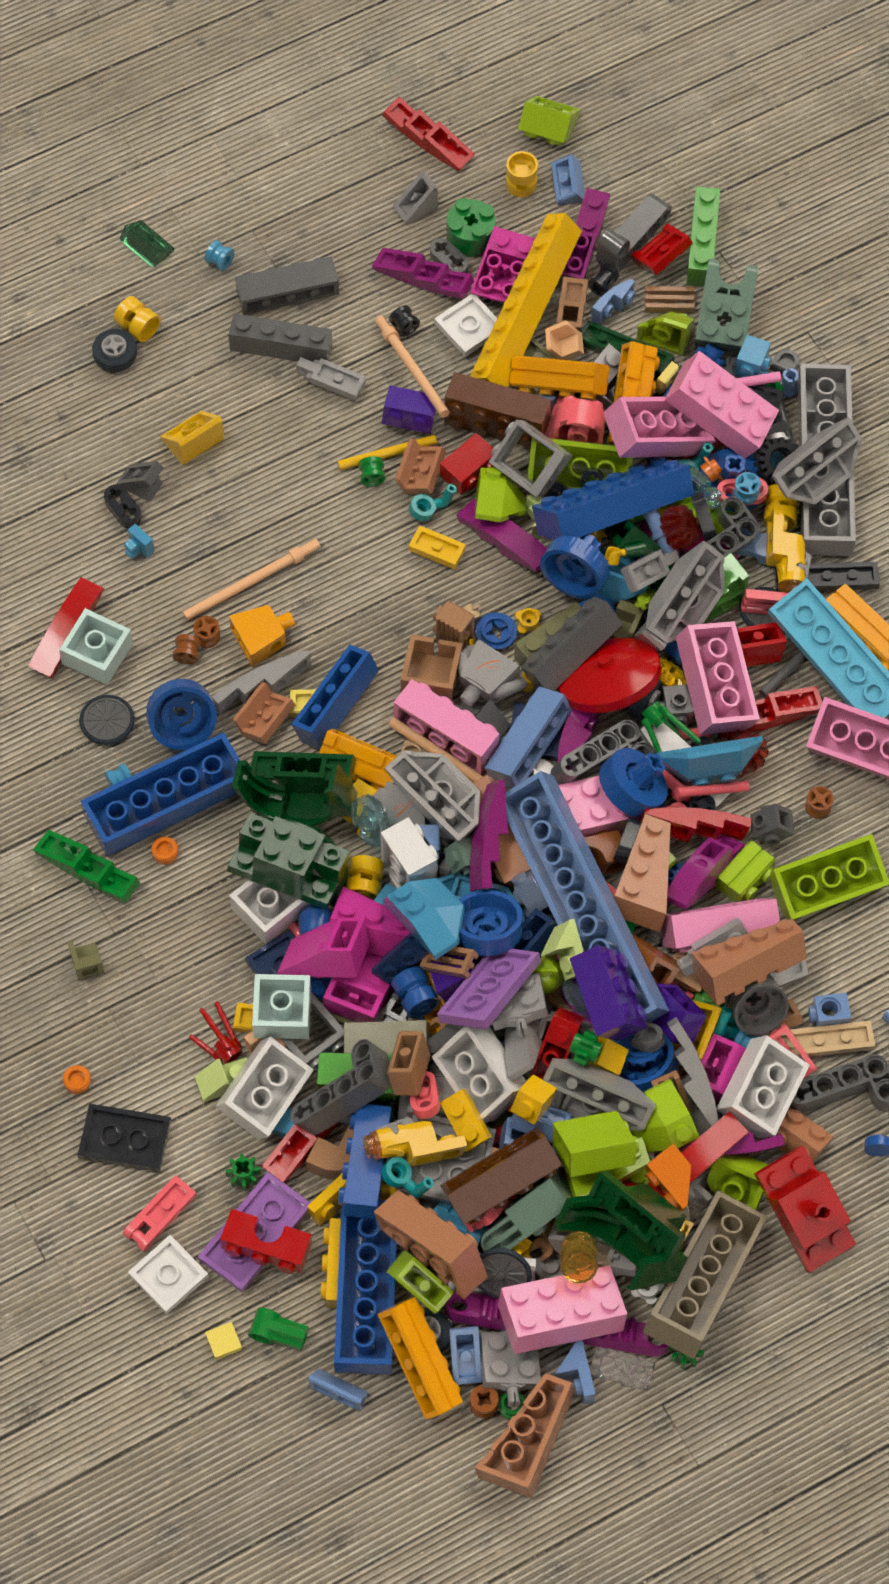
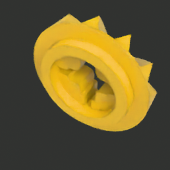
(671, 674)

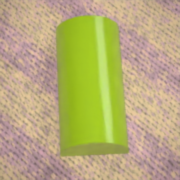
(583, 456)
(828, 877)

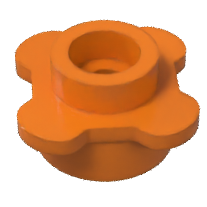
(711, 469)

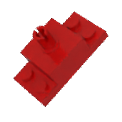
(806, 1208)

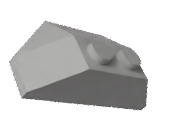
(819, 463)
(687, 592)
(437, 791)
(595, 1091)

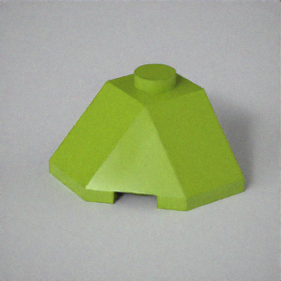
(667, 332)
(497, 496)
(669, 1121)
(736, 1179)

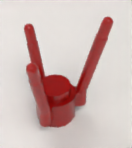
(226, 1049)

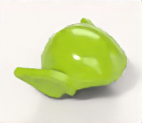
(550, 974)

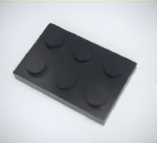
(124, 1137)

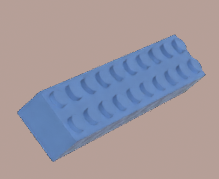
(573, 879)

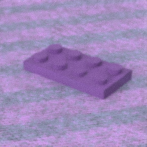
(489, 989)
(275, 1207)

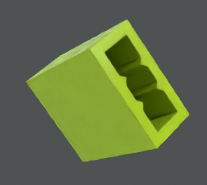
(594, 1143)

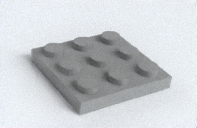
(446, 1169)

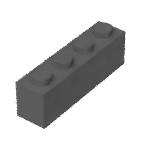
(287, 285)
(279, 338)
(571, 644)

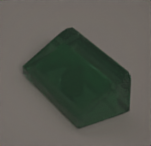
(146, 243)

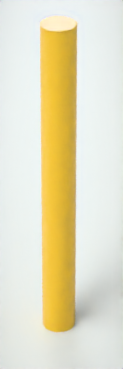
(385, 452)

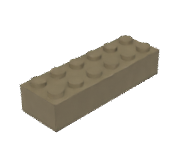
(713, 1263)

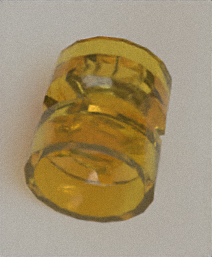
(578, 1257)

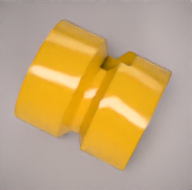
(521, 174)
(137, 319)
(776, 499)
(365, 875)

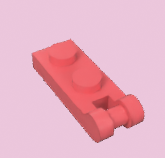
(160, 1213)

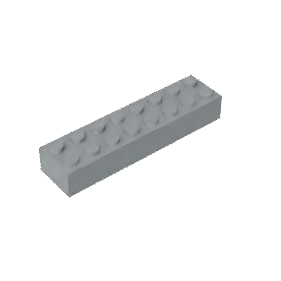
(822, 402)

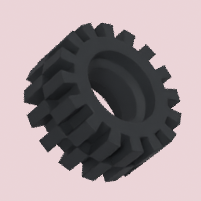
(765, 452)

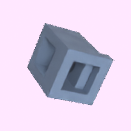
(528, 892)

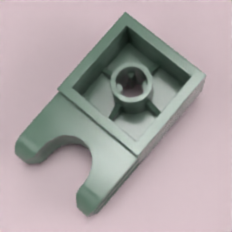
(727, 303)
(528, 1213)

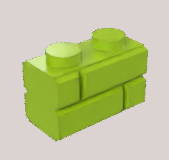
(745, 873)
(420, 1281)

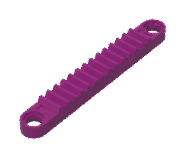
(484, 1312)

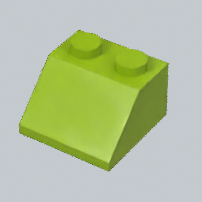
(548, 120)

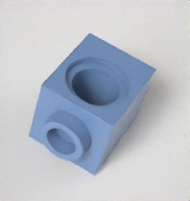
(837, 1003)

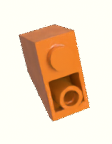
(672, 1175)

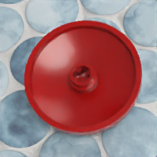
(613, 676)

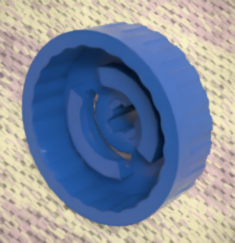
(732, 466)
(582, 556)
(174, 701)
(625, 789)
(487, 935)
(642, 1076)

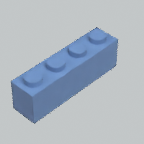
(529, 737)

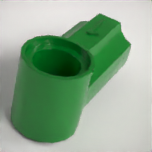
(271, 1327)

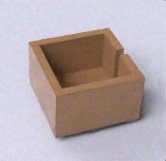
(434, 671)

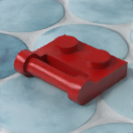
(662, 249)

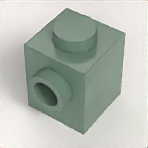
(458, 856)

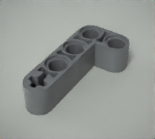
(618, 245)
(732, 526)
(597, 754)
(840, 1089)
(346, 1093)

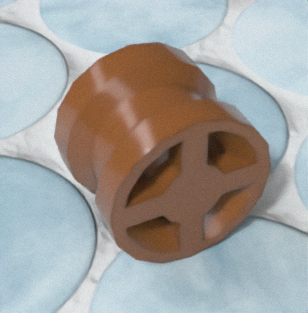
(210, 626)
(186, 649)
(822, 796)
(481, 1407)

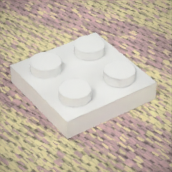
(467, 324)
(168, 1274)

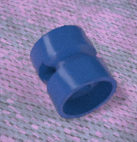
(415, 990)

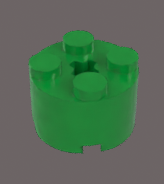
(470, 226)

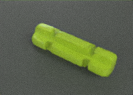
(645, 598)

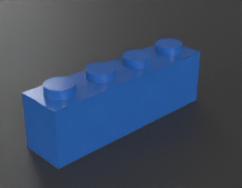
(335, 696)
(362, 1173)

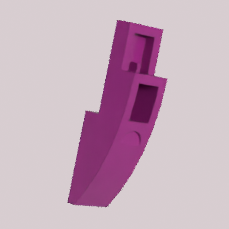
(591, 223)
(577, 731)
(701, 869)

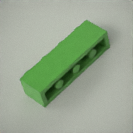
(703, 234)

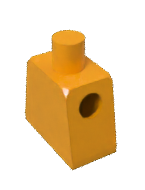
(260, 632)

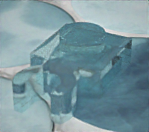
(702, 483)

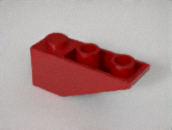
(557, 1039)

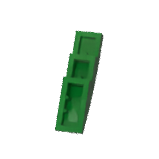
(85, 866)

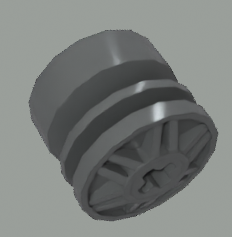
(759, 1007)

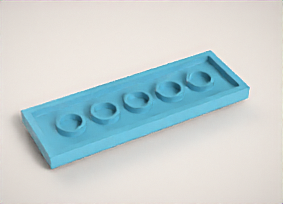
(833, 648)

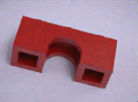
(287, 1252)

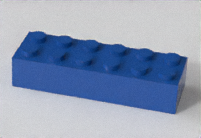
(613, 499)
(162, 794)
(361, 1295)

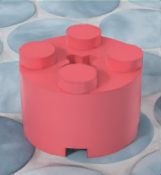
(579, 420)

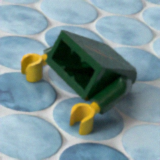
(629, 538)

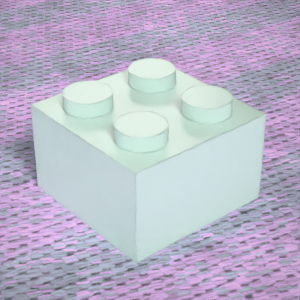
(96, 646)
(281, 1006)

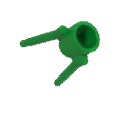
(659, 714)

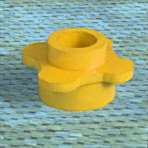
(527, 614)

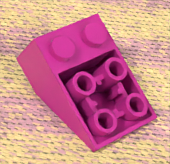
(501, 264)
(328, 950)
(359, 997)
(720, 1063)

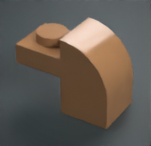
(572, 301)
(328, 1159)

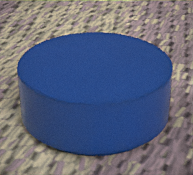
(877, 1145)

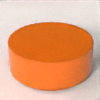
(164, 850)
(77, 1079)

